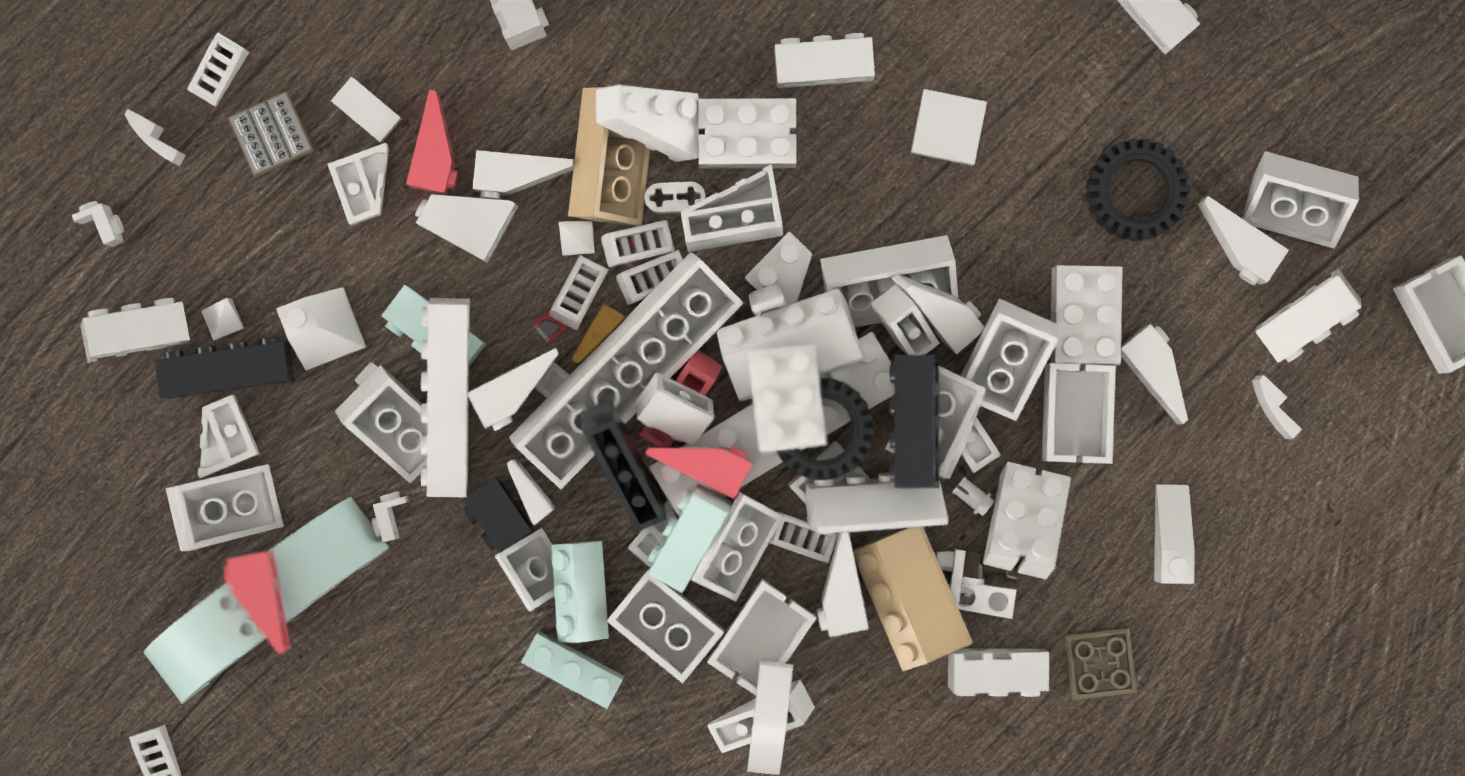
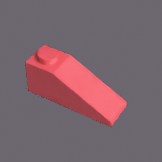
(433, 157)
(697, 375)
(712, 466)
(258, 590)

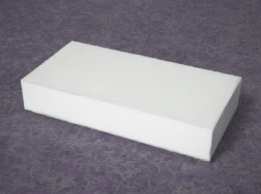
(366, 109)

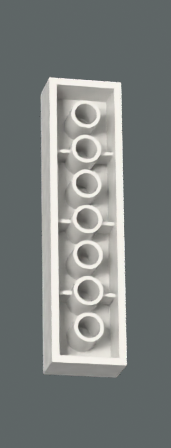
(649, 340)
(867, 377)

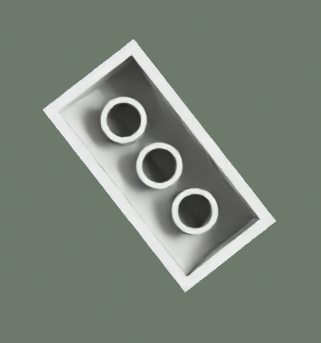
(869, 273)
(816, 320)
(871, 505)

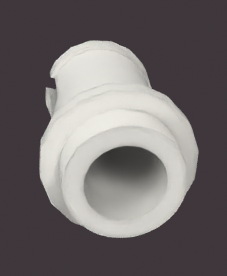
(974, 497)

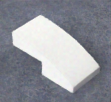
(150, 133)
(1270, 399)

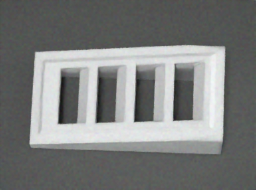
(206, 64)
(611, 250)
(626, 283)
(766, 299)
(566, 316)
(532, 496)
(826, 548)
(165, 746)

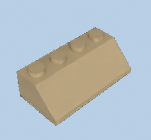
(607, 171)
(912, 597)

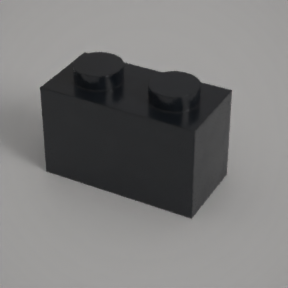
(497, 515)

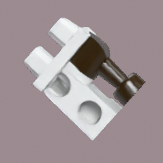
(968, 584)

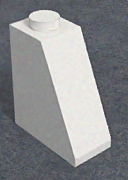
(467, 221)

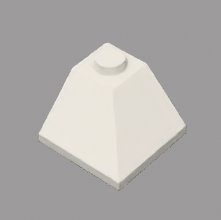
(321, 327)

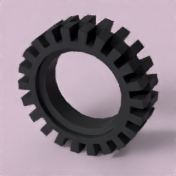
(1174, 179)
(858, 447)

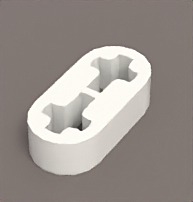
(674, 189)

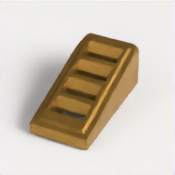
(602, 326)

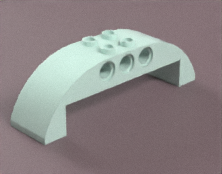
(222, 630)

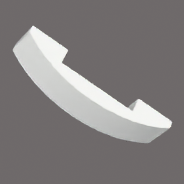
(770, 717)

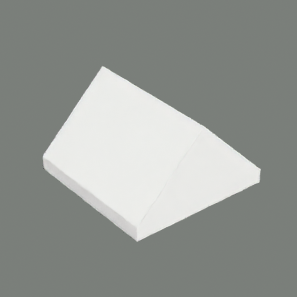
(530, 568)

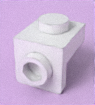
(107, 224)
(384, 523)

